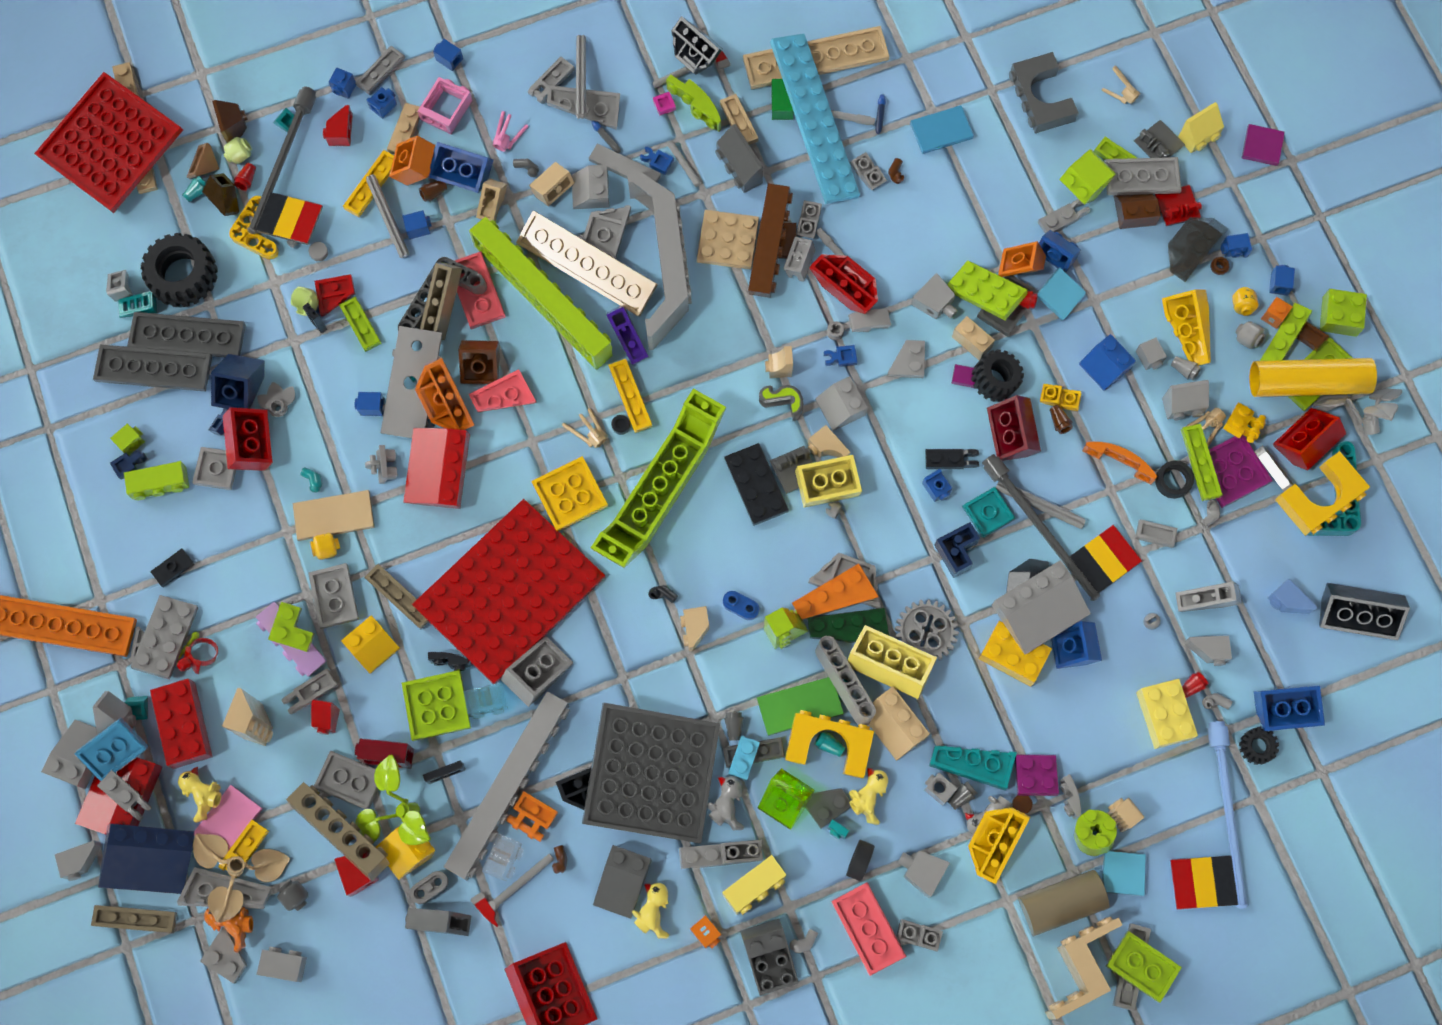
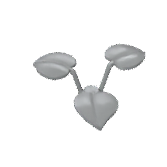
(1371, 413)

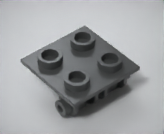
(1159, 141)
(786, 465)

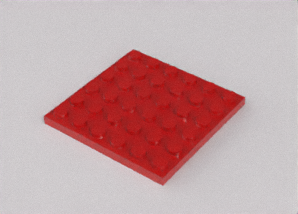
(108, 142)

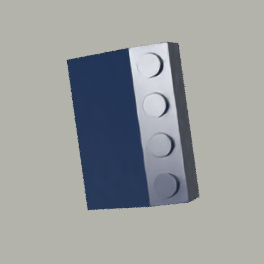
(145, 858)

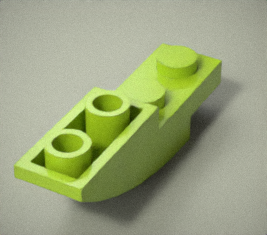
(699, 102)

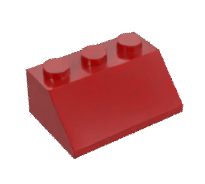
(1310, 438)

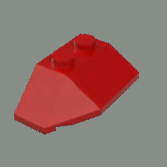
(846, 281)

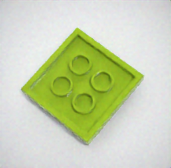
(435, 705)

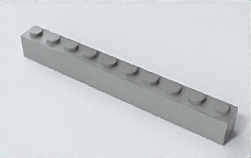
(506, 786)

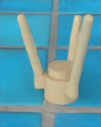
(1129, 94)
(1213, 419)
(596, 436)

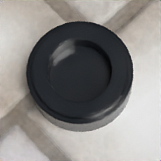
(620, 424)

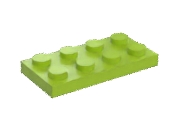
(987, 290)

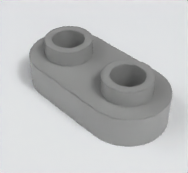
(429, 887)

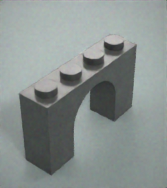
(1040, 115)

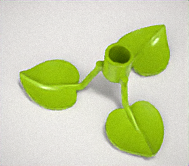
(413, 828)

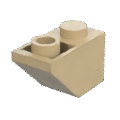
(696, 626)

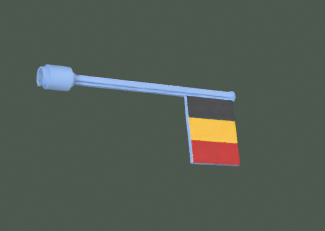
(1213, 879)

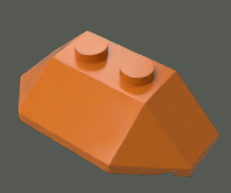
(442, 398)

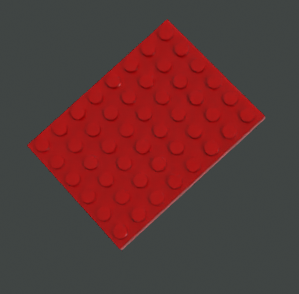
(508, 591)

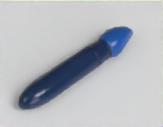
(880, 114)

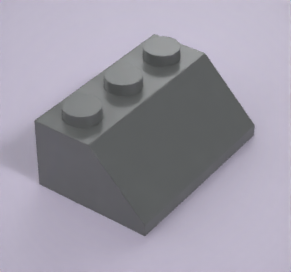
(739, 159)

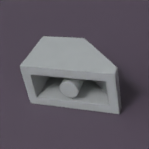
(1211, 648)
(77, 860)

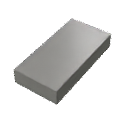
(1156, 533)

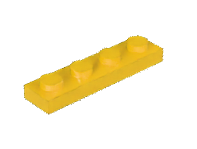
(362, 194)
(630, 395)

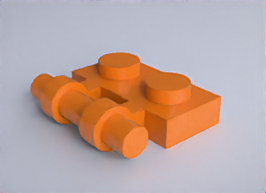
(534, 810)

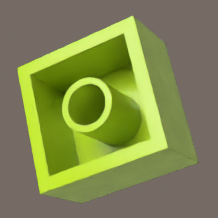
(1343, 312)

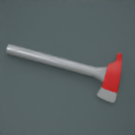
(721, 61)
(488, 909)

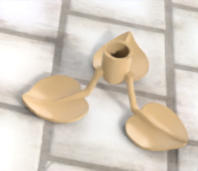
(225, 902)

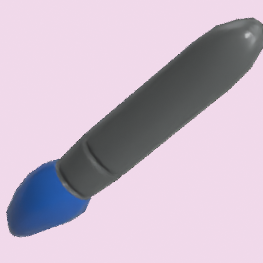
(598, 127)

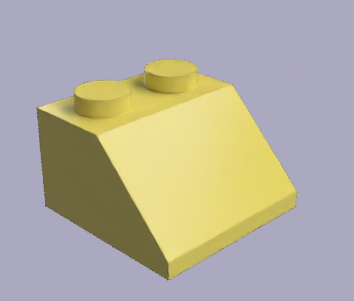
(1202, 128)

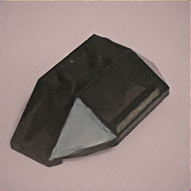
(1193, 244)

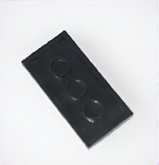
(756, 484)

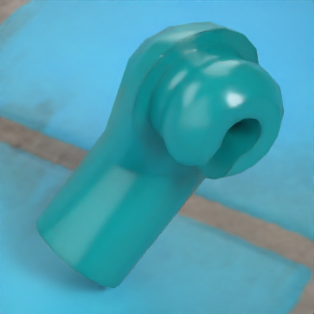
(314, 479)

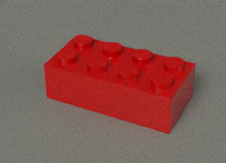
(181, 723)

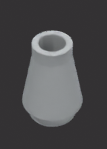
(1186, 368)

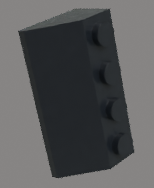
(1363, 611)

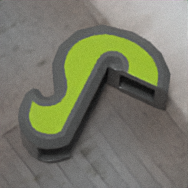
(782, 396)

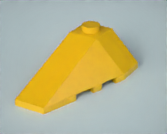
(1190, 320)

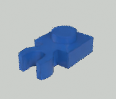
(660, 161)
(844, 356)

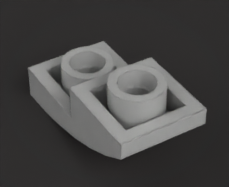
(867, 171)
(809, 219)
(872, 319)
(1072, 805)
(919, 935)

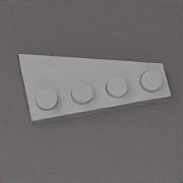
(203, 882)

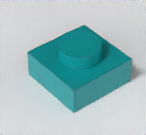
(837, 830)

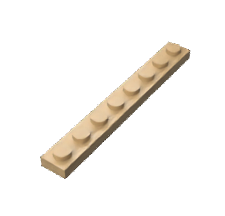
(124, 75)

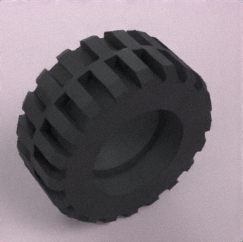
(166, 252)

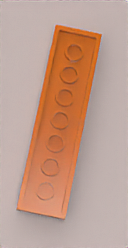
(66, 626)

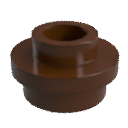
(1219, 261)

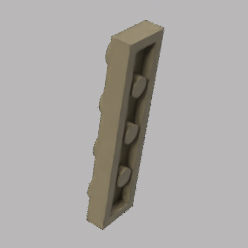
(395, 594)
(134, 919)

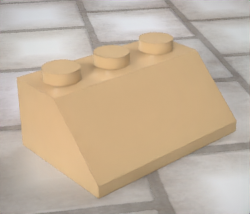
(896, 724)

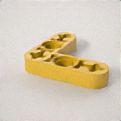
(246, 237)

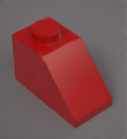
(339, 128)
(324, 716)

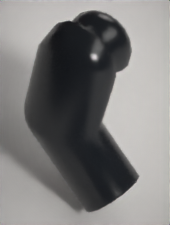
(662, 592)

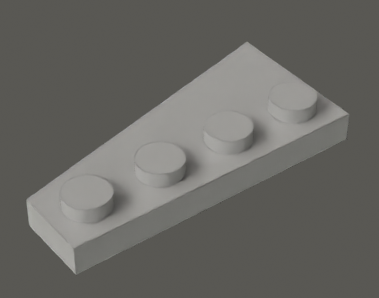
(600, 105)

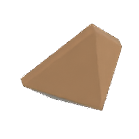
(203, 161)

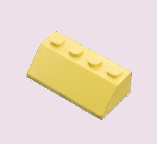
(891, 661)

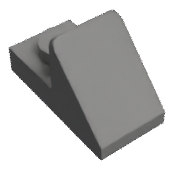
(118, 285)

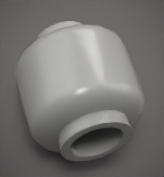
(1250, 335)

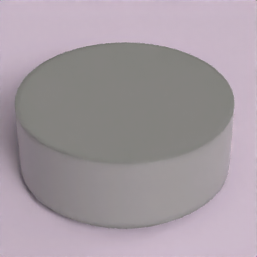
(318, 251)

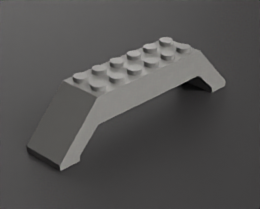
(671, 254)

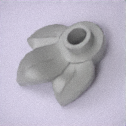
(277, 397)

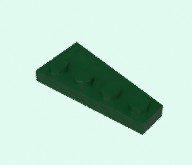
(847, 625)

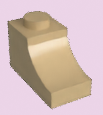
(491, 199)
(780, 363)
(826, 443)

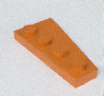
(842, 591)

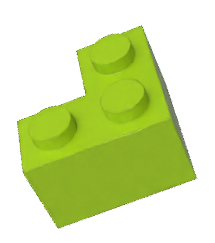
(285, 630)

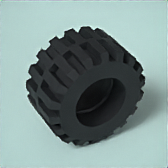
(988, 384)

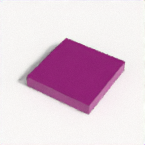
(1263, 145)

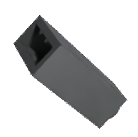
(438, 921)

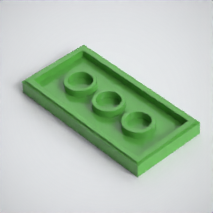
(815, 697)

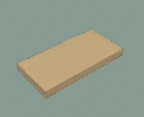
(333, 515)

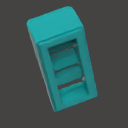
(147, 296)

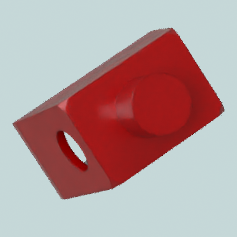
(351, 877)

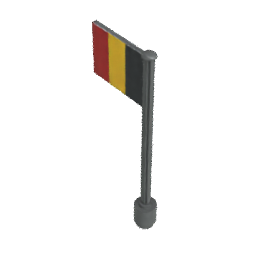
(281, 214)
(1095, 563)

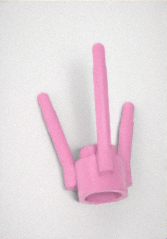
(501, 139)

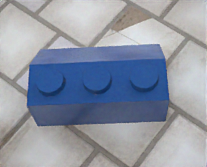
(460, 167)
(1289, 708)

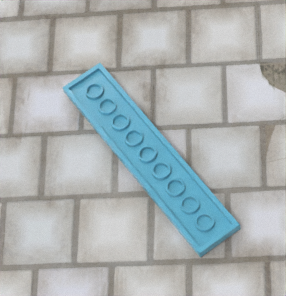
(814, 118)

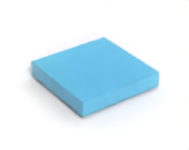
(1060, 293)
(1124, 873)

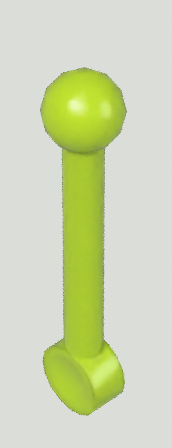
(195, 635)

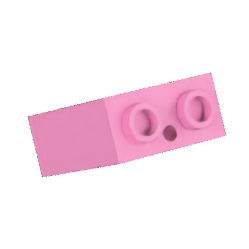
(427, 115)

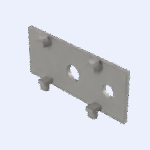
(403, 407)

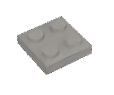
(213, 470)

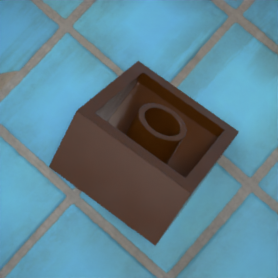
(1137, 210)
(478, 361)

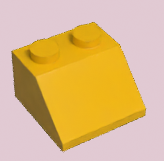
(370, 644)
(404, 857)

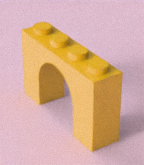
(1348, 487)
(857, 740)

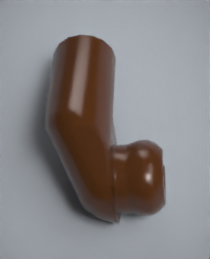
(894, 173)
(561, 857)

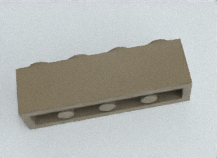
(441, 298)

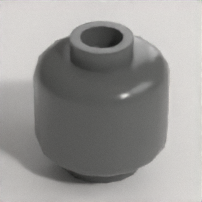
(292, 895)

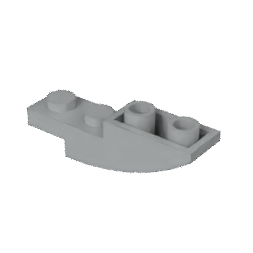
(720, 854)

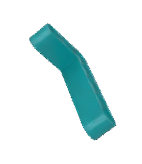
(1352, 516)

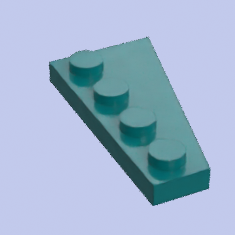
(981, 766)

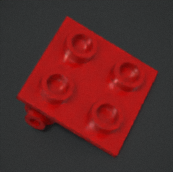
(1178, 206)

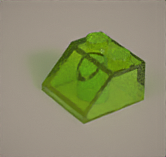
(785, 798)

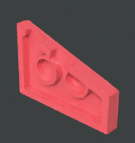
(503, 393)

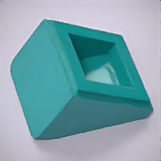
(284, 119)
(139, 706)

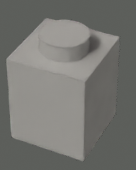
(1151, 354)

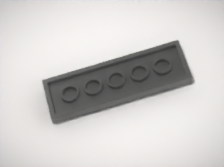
(186, 334)
(152, 367)

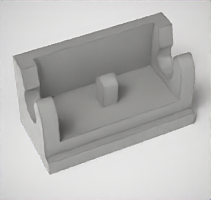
(799, 258)

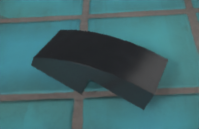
(454, 661)

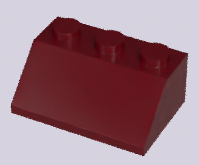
(1013, 428)

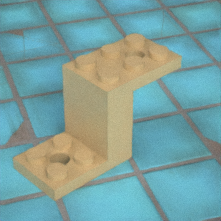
(1083, 968)

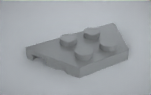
(607, 229)
(840, 564)

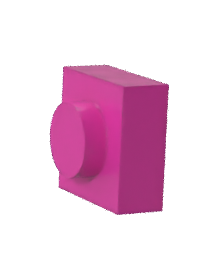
(664, 103)

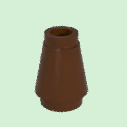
(432, 190)
(1061, 421)

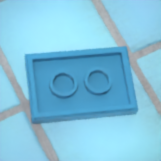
(941, 129)
(111, 749)

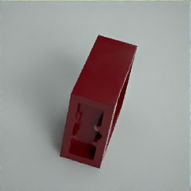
(375, 751)

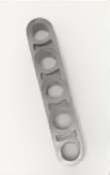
(845, 671)

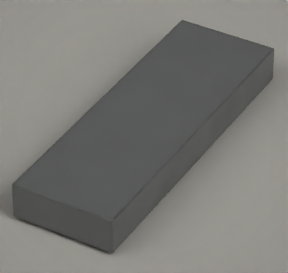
(767, 750)

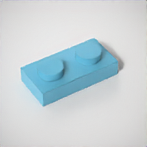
(744, 758)

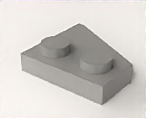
(909, 361)
(223, 959)

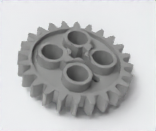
(943, 636)

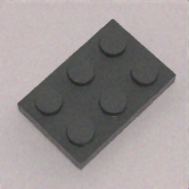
(1006, 326)

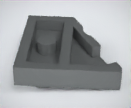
(827, 806)

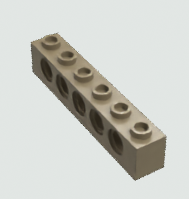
(369, 866)

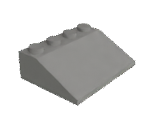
(1041, 607)

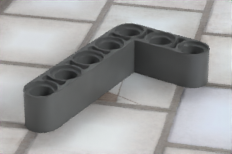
(418, 304)

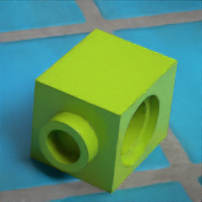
(128, 439)

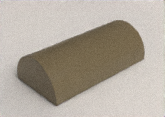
(1064, 902)

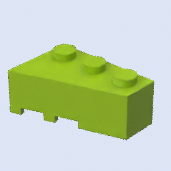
(783, 627)

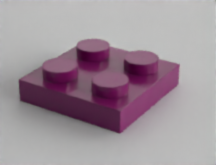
(1036, 775)

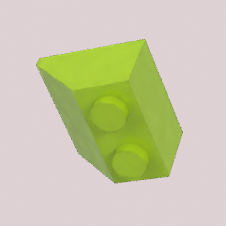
(1087, 177)

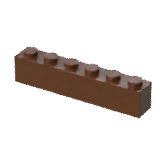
(769, 240)

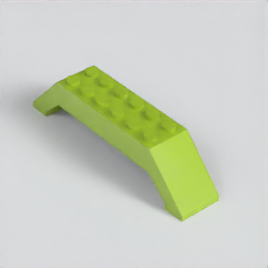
(662, 481)

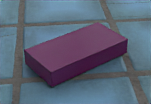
(962, 376)

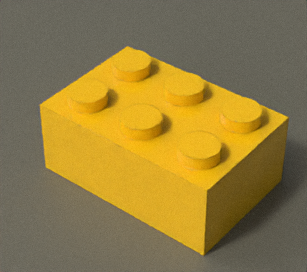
(1005, 655)

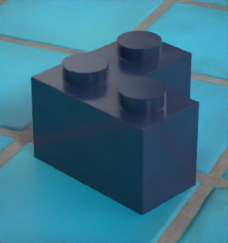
(953, 546)

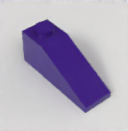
(627, 334)

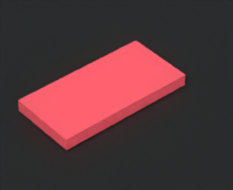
(484, 307)
(868, 928)

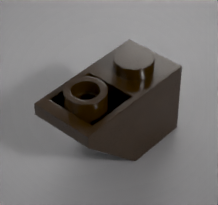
(222, 194)

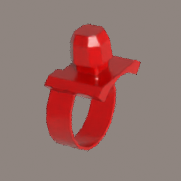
(189, 662)

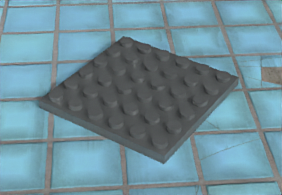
(651, 773)

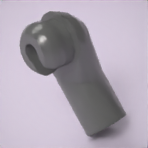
(528, 164)

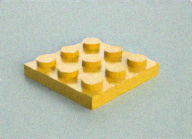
(569, 493)

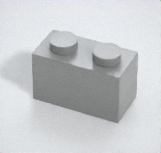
(282, 965)

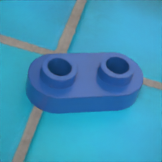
(740, 605)

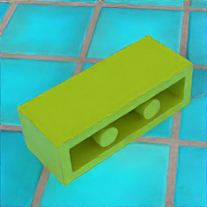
(156, 480)

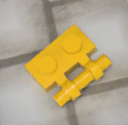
(1240, 418)

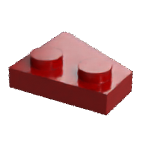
(333, 292)

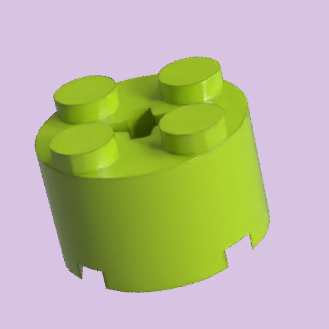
(1095, 821)

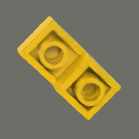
(1055, 395)

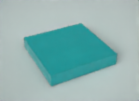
(988, 512)

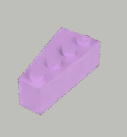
(306, 662)

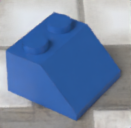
(1058, 250)
(1107, 362)
(1076, 646)

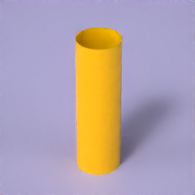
(1313, 377)

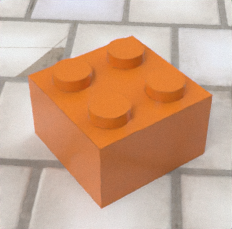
(412, 160)

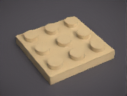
(727, 239)

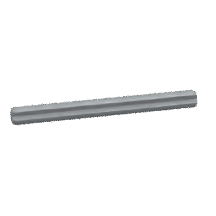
(581, 76)

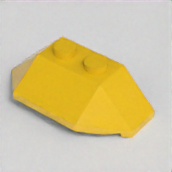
(996, 840)

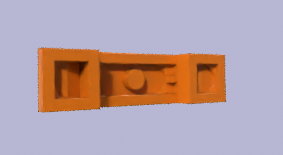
(1144, 471)

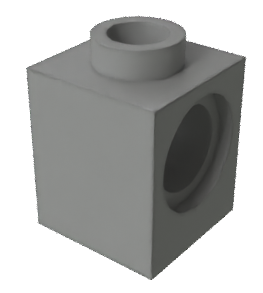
(949, 788)

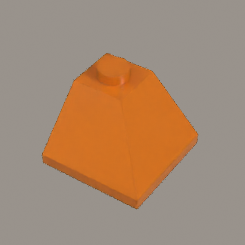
(1022, 259)

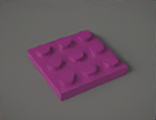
(1237, 470)

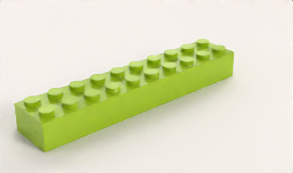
(541, 292)

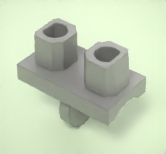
(383, 456)

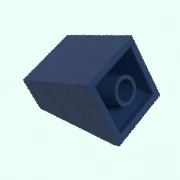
(236, 381)

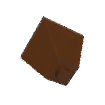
(230, 119)

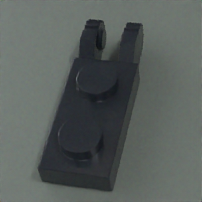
(950, 458)

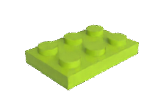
(1143, 966)

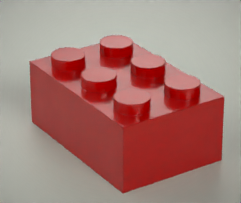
(247, 439)

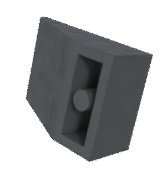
(769, 957)

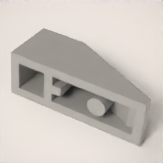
(1209, 597)

